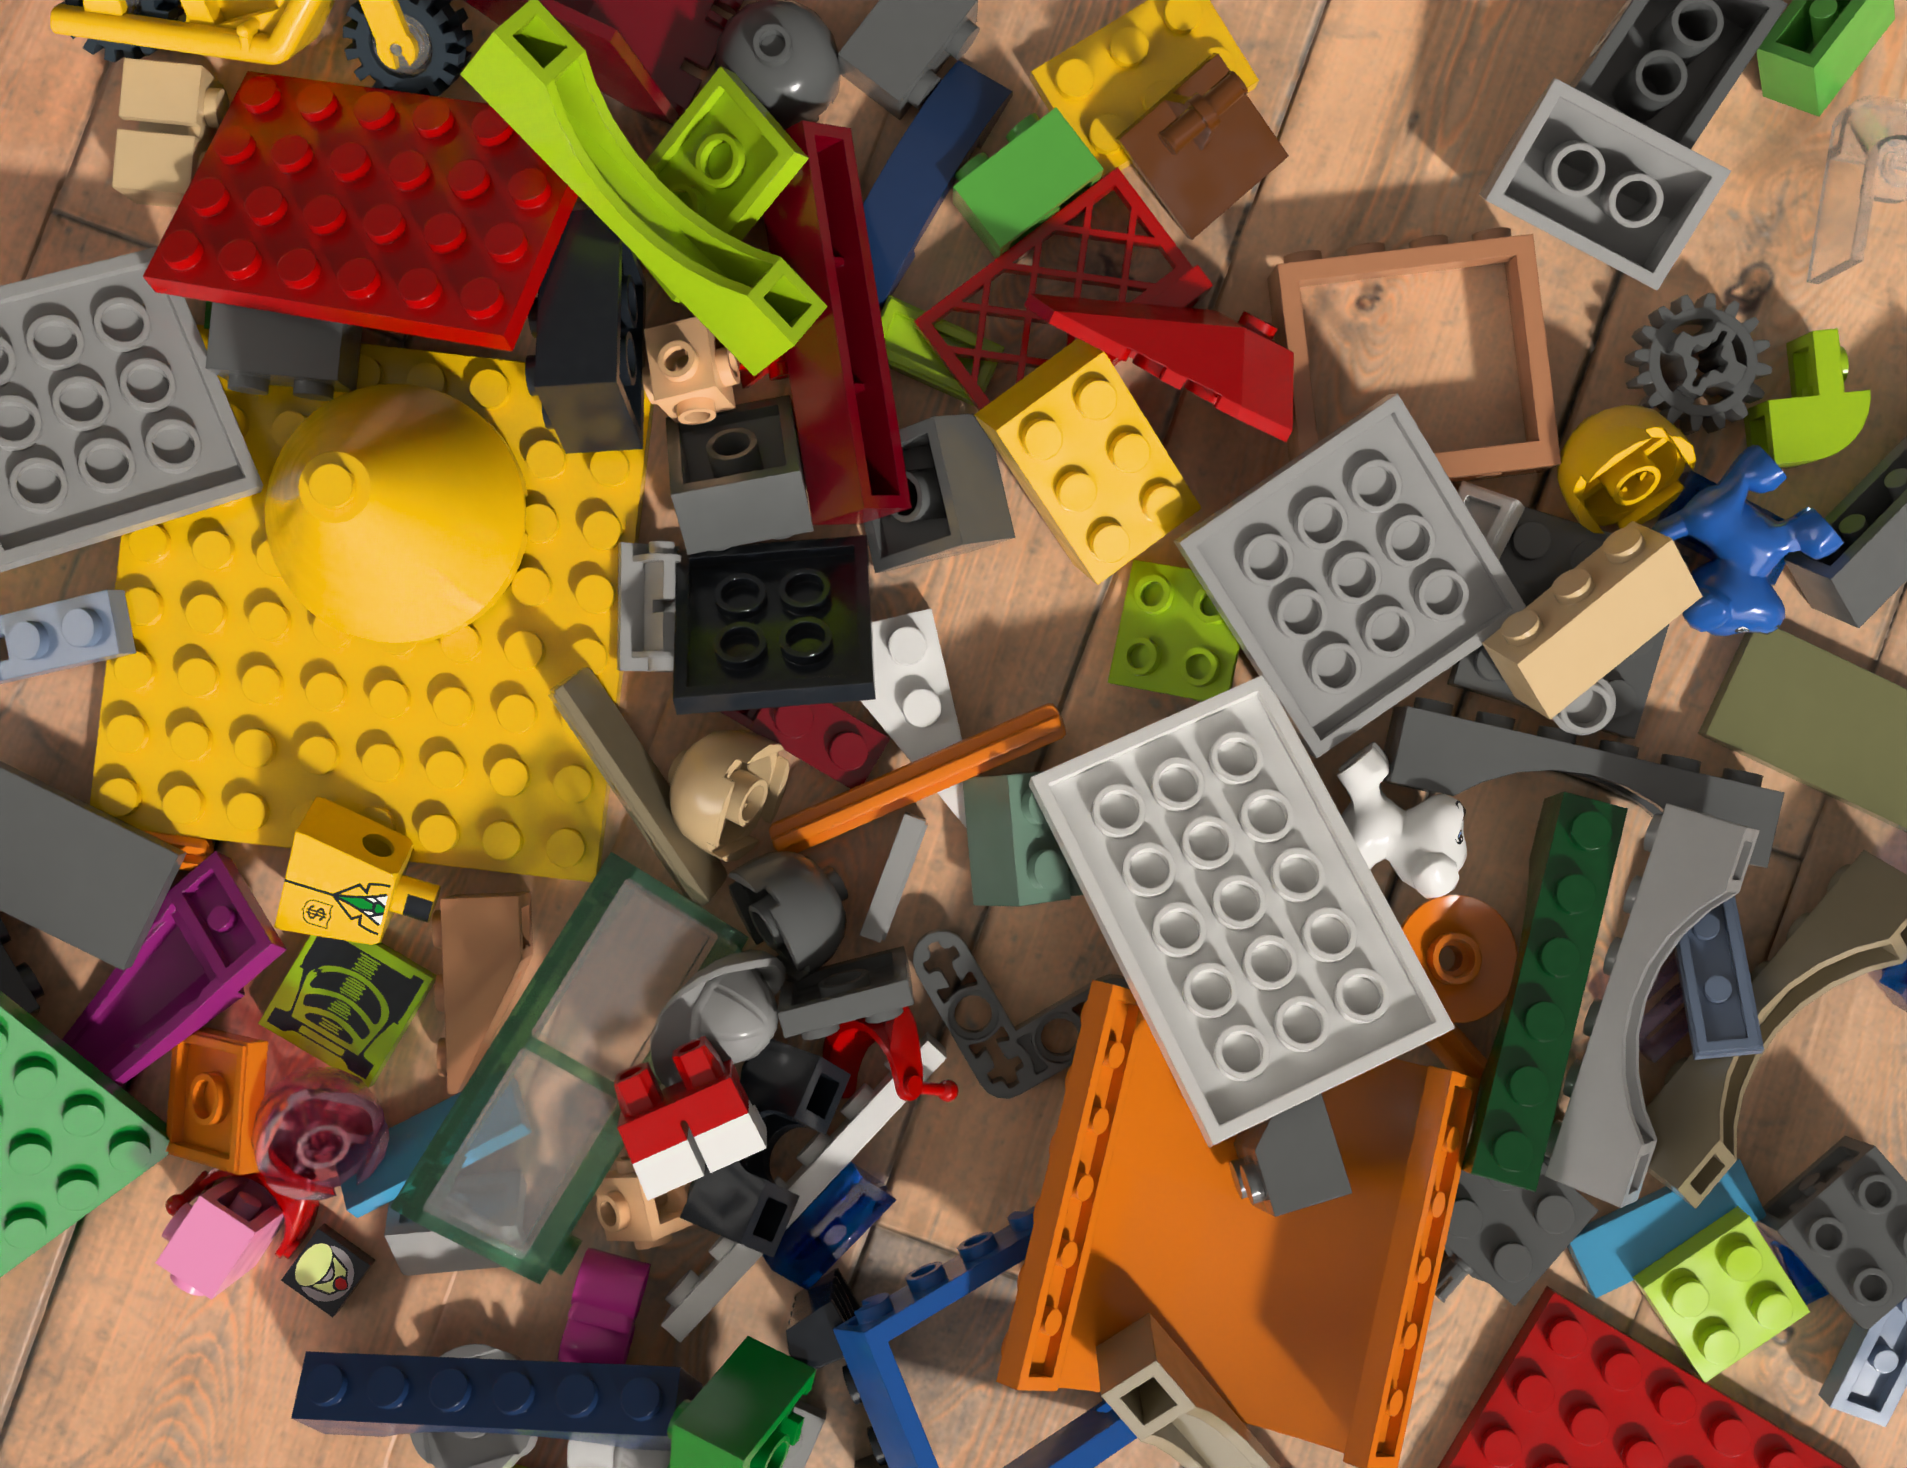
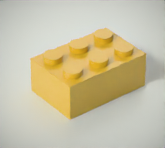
(1088, 460)

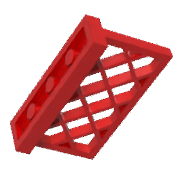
(1179, 288)

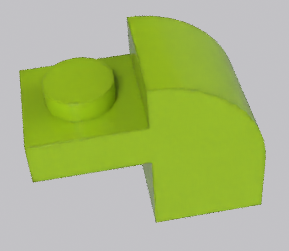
(1820, 413)

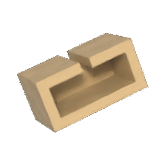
(177, 118)

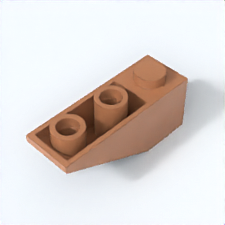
(484, 955)

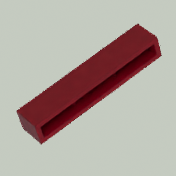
(841, 361)

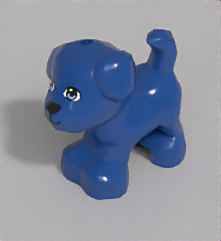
(1744, 547)

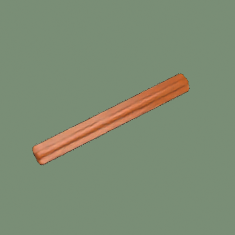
(919, 779)

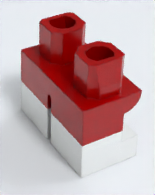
(687, 1123)

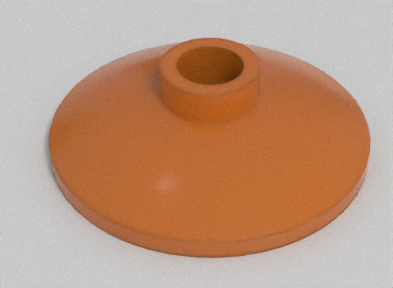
(1482, 952)

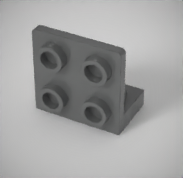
(1847, 1227)

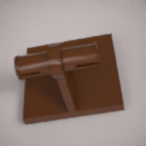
(1202, 146)

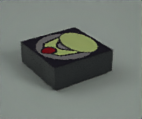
(328, 1270)

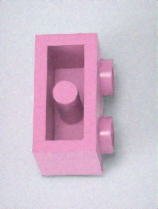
(220, 1236)

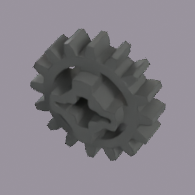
(1725, 357)

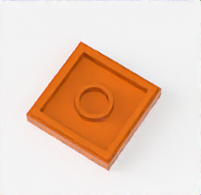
(214, 1099)

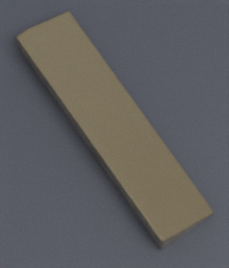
(635, 782)

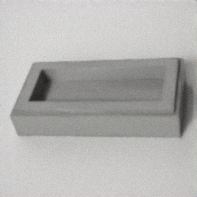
(894, 877)

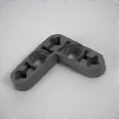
(1022, 1040)

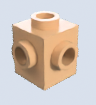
(689, 372)
(630, 1216)

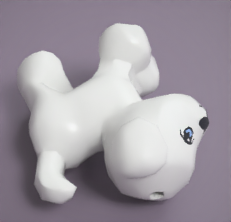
(1420, 843)

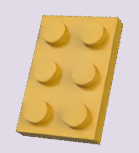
(1132, 65)

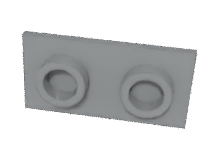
(646, 606)

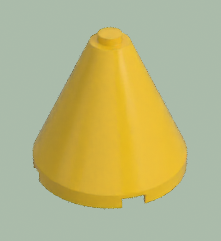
(396, 514)

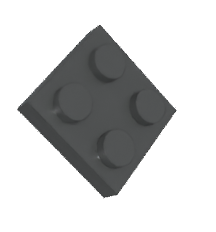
(845, 991)

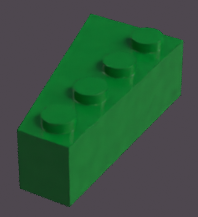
(742, 1412)

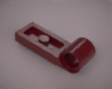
(820, 737)

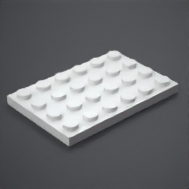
(1239, 909)

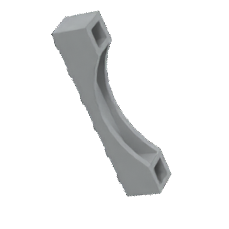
(1606, 1131)

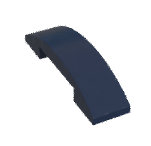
(925, 166)

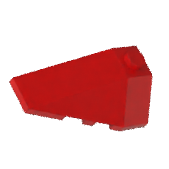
(1211, 353)

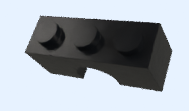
(742, 1198)

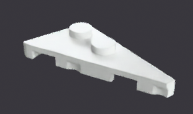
(915, 692)

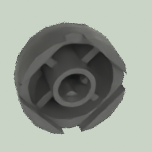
(782, 58)
(791, 909)

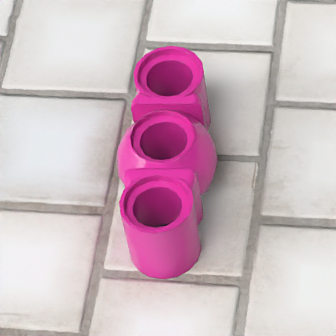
(603, 1308)

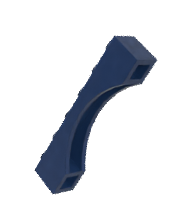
(518, 1397)

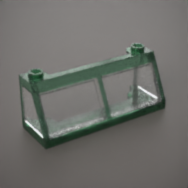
(543, 1105)

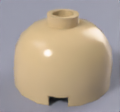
(725, 789)

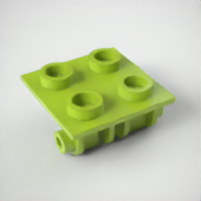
(1172, 636)

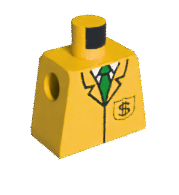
(349, 878)

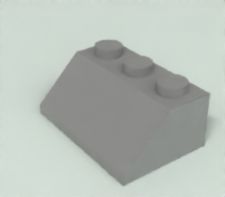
(1604, 183)

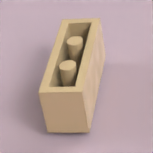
(1592, 618)

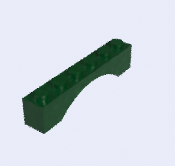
(1561, 923)

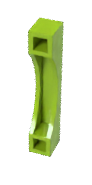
(550, 97)

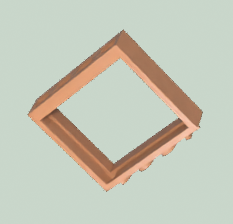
(1428, 255)

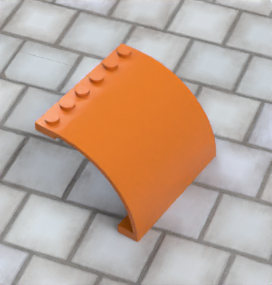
(1291, 1316)

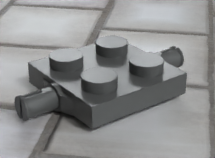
(1509, 1232)

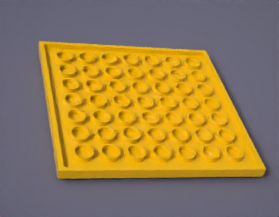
(260, 706)

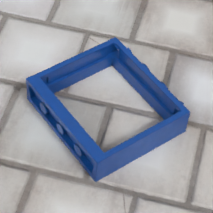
(928, 1290)

